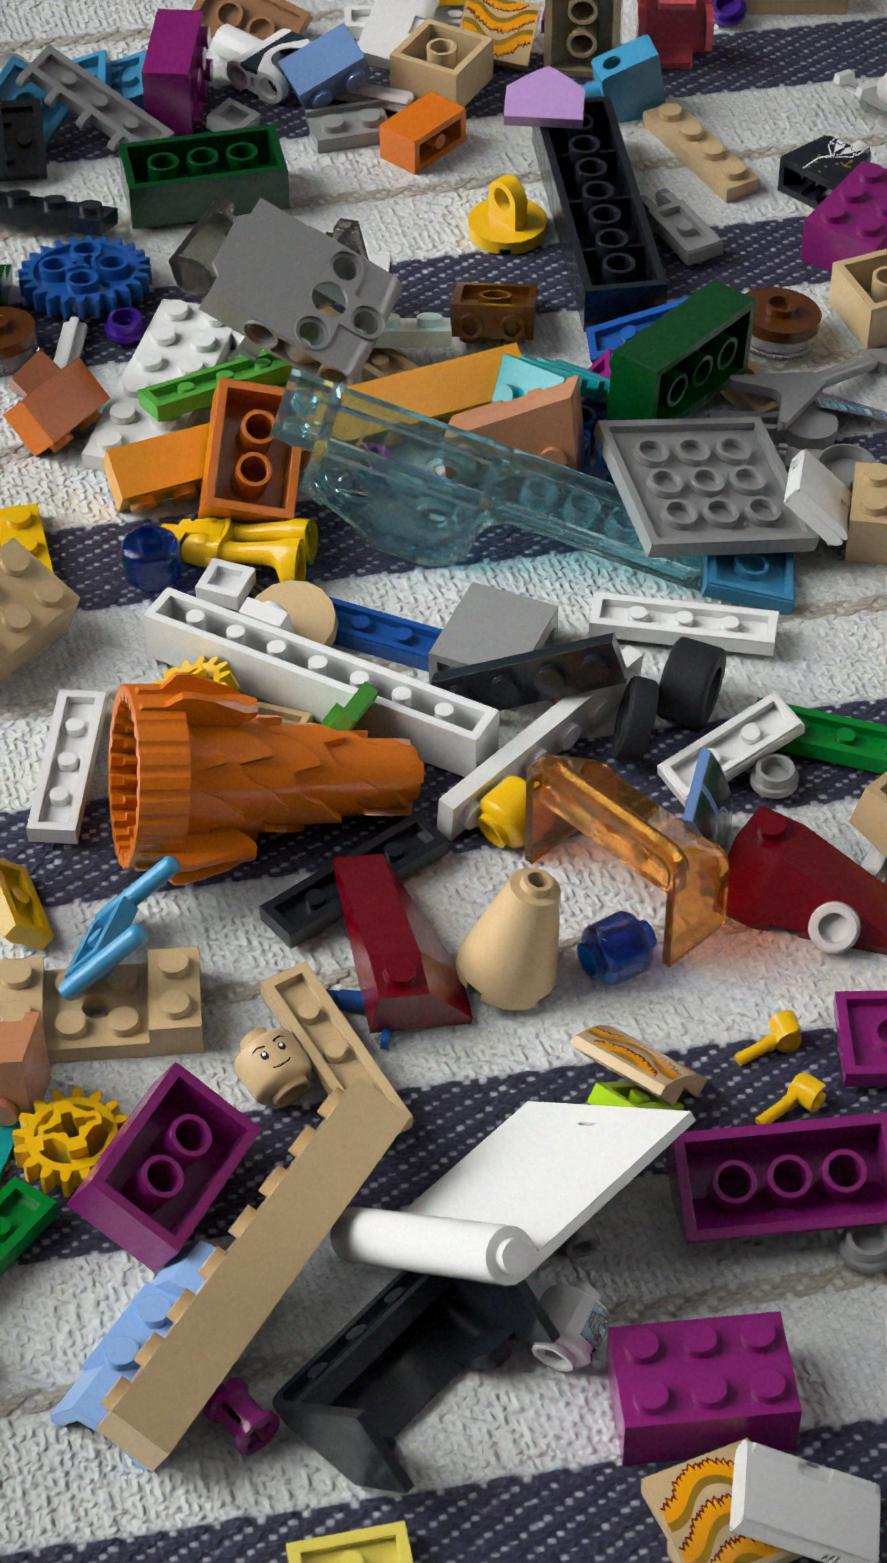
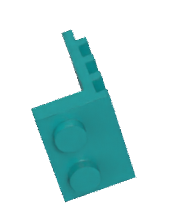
(525, 373)

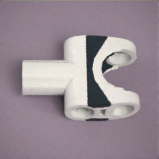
(254, 62)

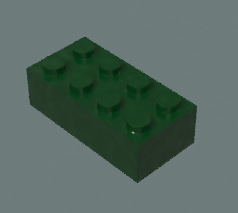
(182, 175)
(682, 356)

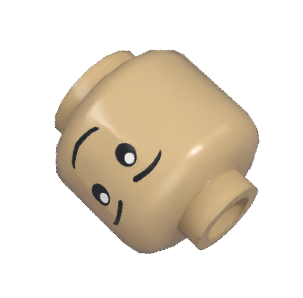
(273, 1067)

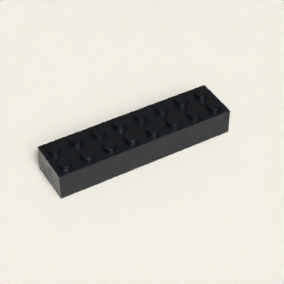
(600, 217)

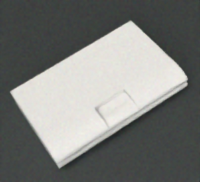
(390, 25)
(818, 498)
(804, 1506)

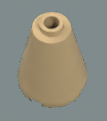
(515, 943)

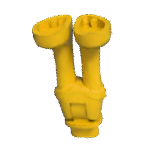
(279, 544)

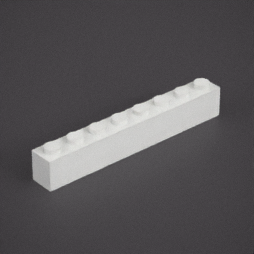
(314, 677)

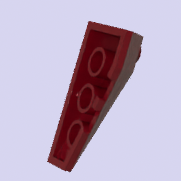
(787, 871)
(397, 957)

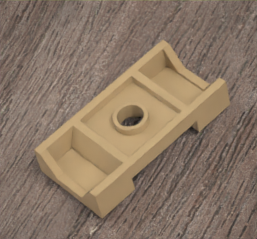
(151, 1007)

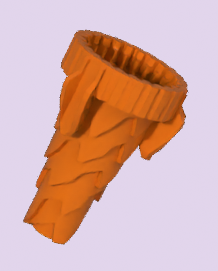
(208, 774)

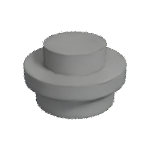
(774, 776)
(864, 1248)

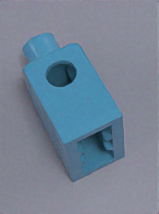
(630, 78)

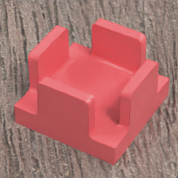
(677, 29)

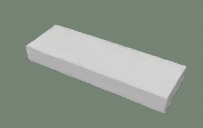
(735, 743)

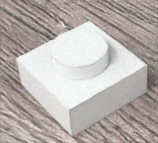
(226, 583)
(267, 612)

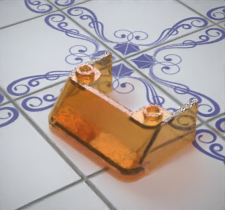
(589, 797)

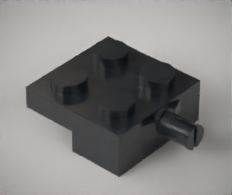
(22, 140)

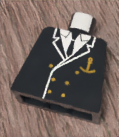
(819, 168)

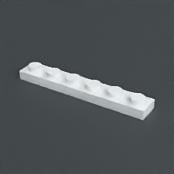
(547, 735)

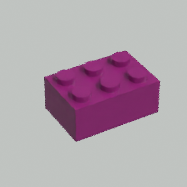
(177, 70)
(848, 219)
(164, 1167)
(701, 1386)

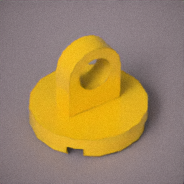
(507, 219)

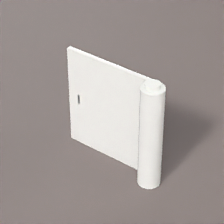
(513, 1193)

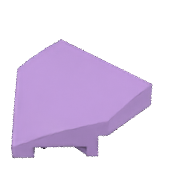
(545, 100)

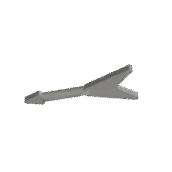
(799, 389)

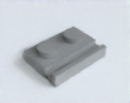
(345, 125)

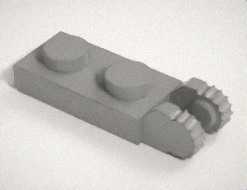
(681, 228)

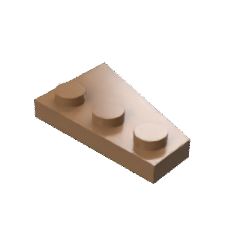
(254, 17)

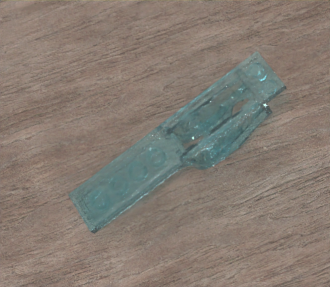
(438, 518)

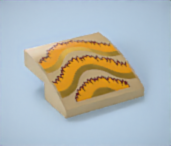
(509, 23)
(638, 1062)
(695, 1512)

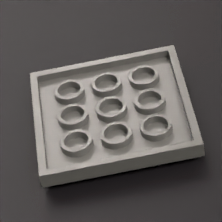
(702, 486)

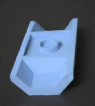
(126, 1337)

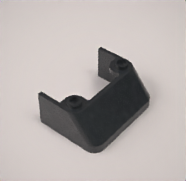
(396, 1361)

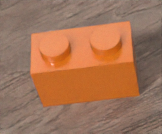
(422, 132)
(57, 407)

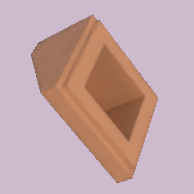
(33, 374)

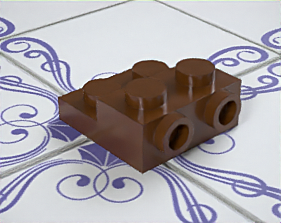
(493, 312)

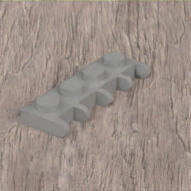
(90, 99)

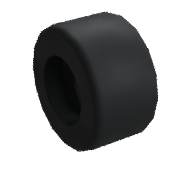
(691, 682)

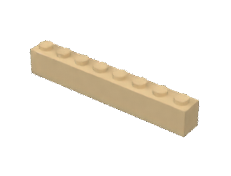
(251, 1277)

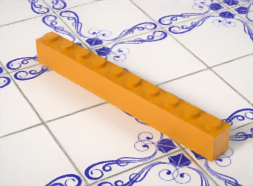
(175, 461)

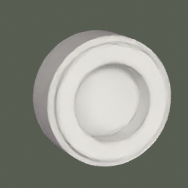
(834, 927)

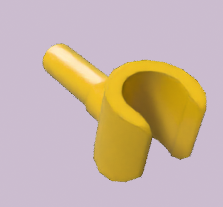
(784, 1036)
(803, 1091)

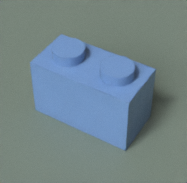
(326, 68)

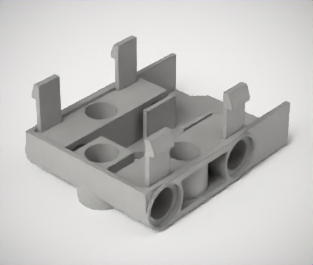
(267, 290)

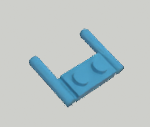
(111, 933)

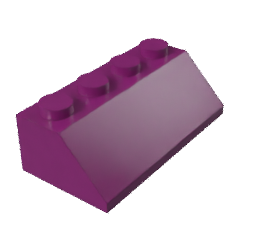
(780, 1178)

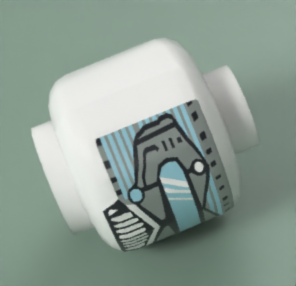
(580, 1322)

